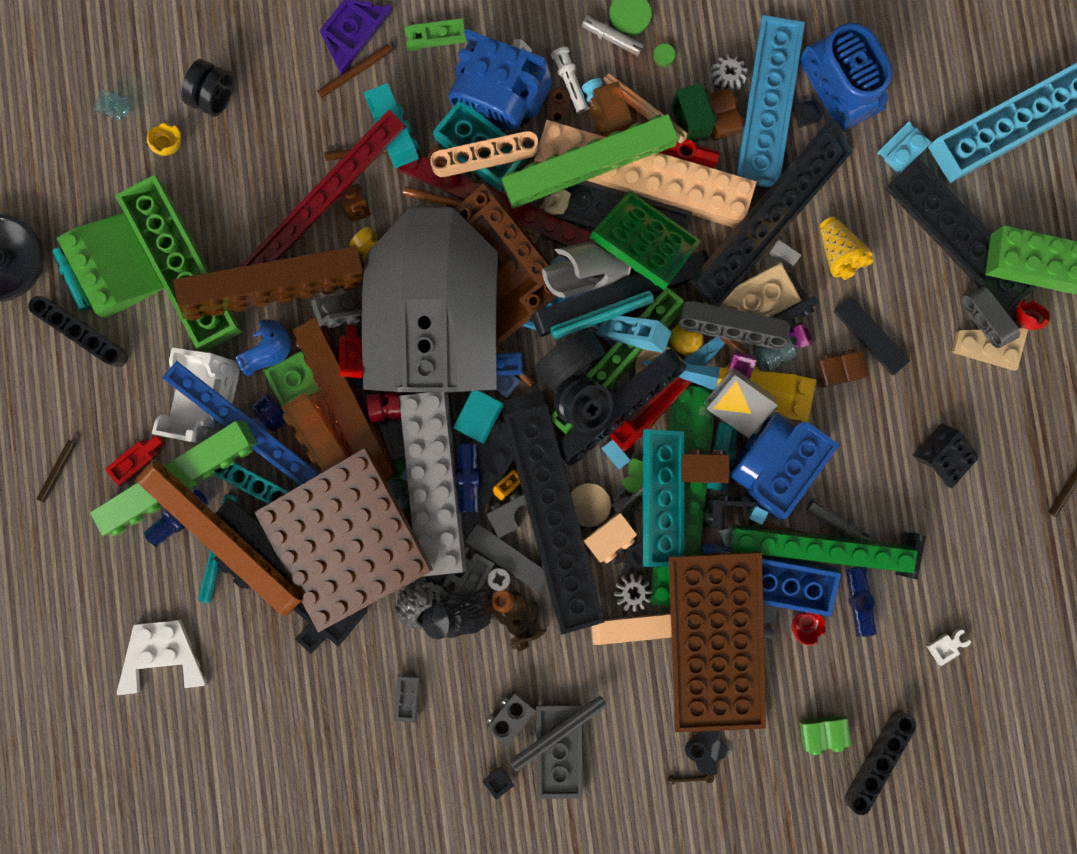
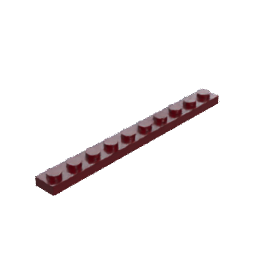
(463, 186)
(328, 190)

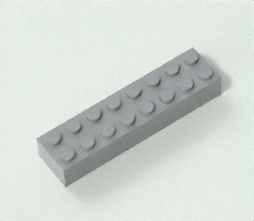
(433, 480)

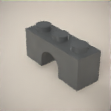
(503, 517)

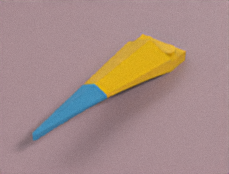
(792, 392)

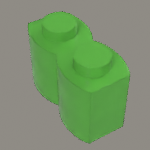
(825, 734)

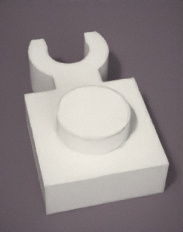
(945, 648)

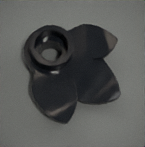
(709, 751)

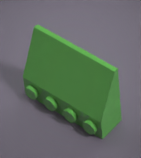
(110, 264)

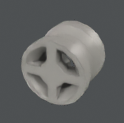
(499, 576)

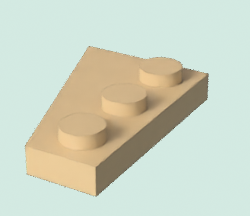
(976, 346)

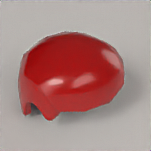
(1032, 315)
(808, 627)

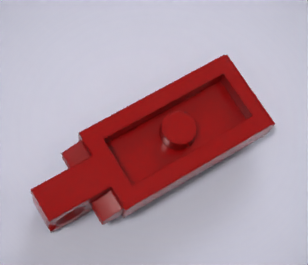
(350, 354)
(134, 460)

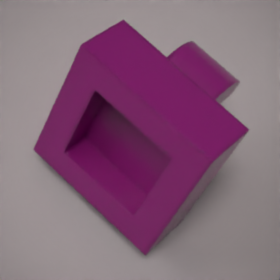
(803, 336)
(743, 363)

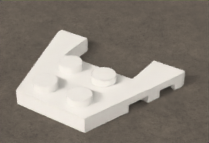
(158, 646)

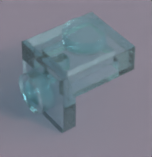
(111, 105)

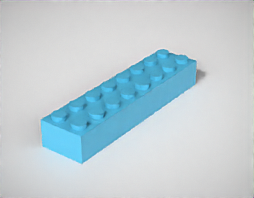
(1007, 125)

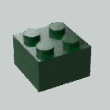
(693, 112)

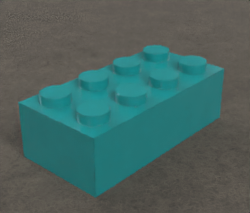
(469, 128)

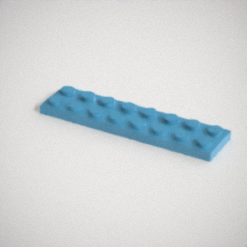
(770, 100)

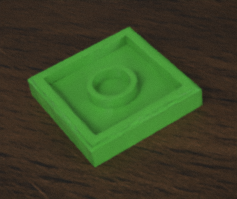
(291, 378)

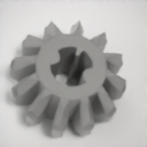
(722, 71)
(626, 596)

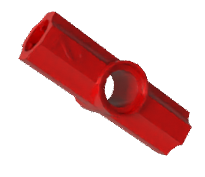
(698, 154)

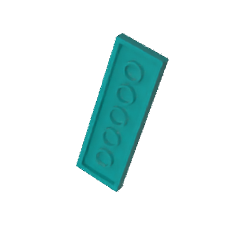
(662, 496)

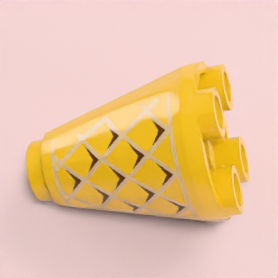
(843, 249)

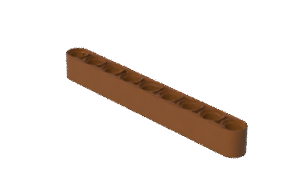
(219, 537)

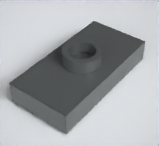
(407, 698)

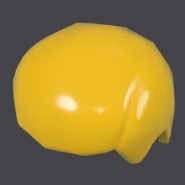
(164, 139)
(685, 341)

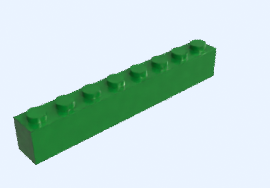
(823, 548)

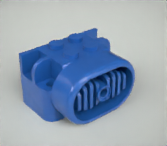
(849, 73)
(500, 81)
(782, 463)

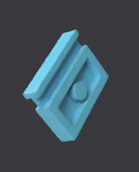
(904, 147)

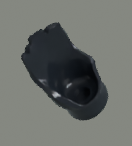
(458, 615)

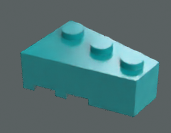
(404, 147)

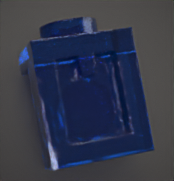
(268, 412)

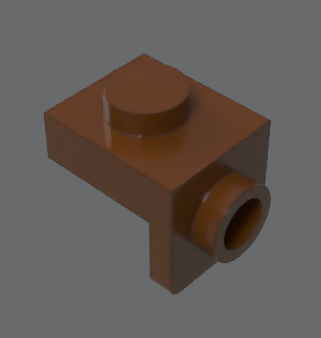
(355, 203)

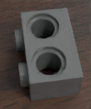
(515, 720)

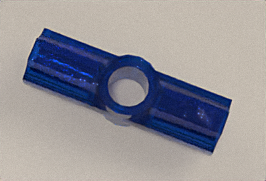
(468, 478)
(167, 525)
(863, 616)

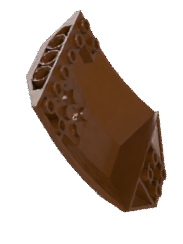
(520, 280)

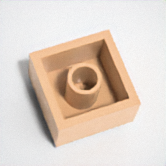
(609, 538)

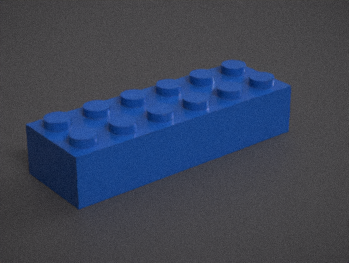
(794, 582)

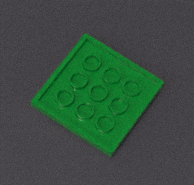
(645, 240)

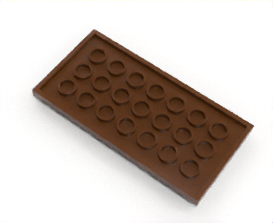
(717, 641)

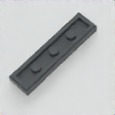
(507, 557)

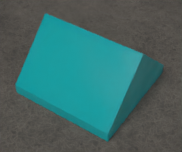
(477, 416)

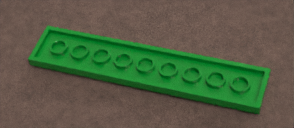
(687, 415)

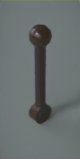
(708, 778)

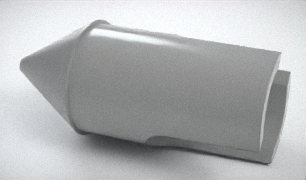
(584, 262)

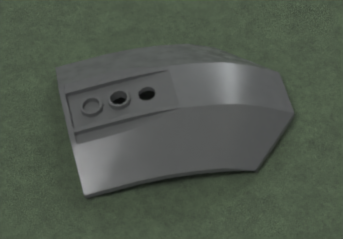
(435, 269)

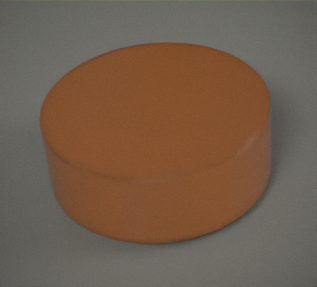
(502, 601)

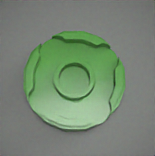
(630, 16)

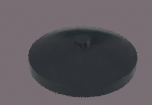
(19, 258)

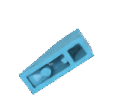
(636, 332)

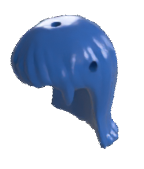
(270, 351)

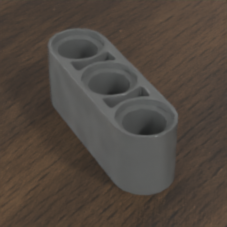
(990, 317)

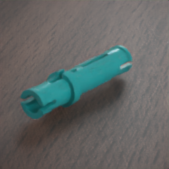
(72, 281)

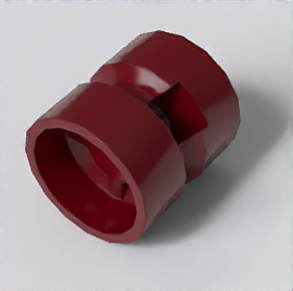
(383, 406)

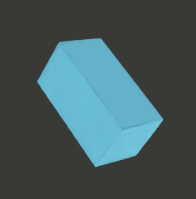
(615, 454)
(757, 514)

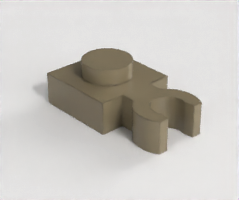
(556, 202)

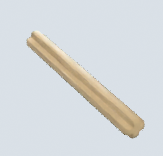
(642, 105)

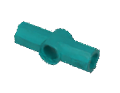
(725, 442)

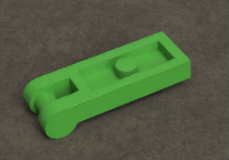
(435, 34)

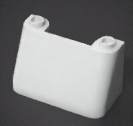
(187, 419)

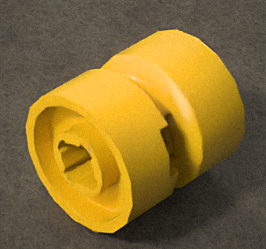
(364, 241)

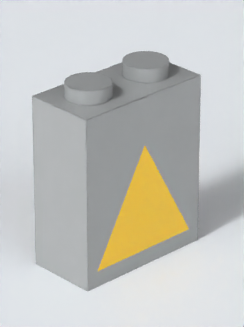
(741, 403)

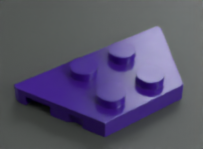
(351, 29)

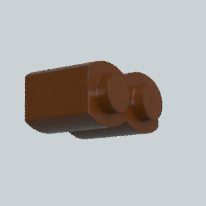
(728, 119)
(841, 369)

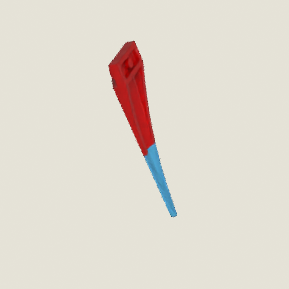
(649, 414)

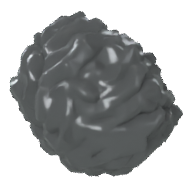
(415, 599)

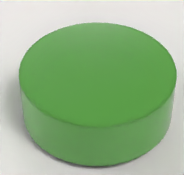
(664, 55)

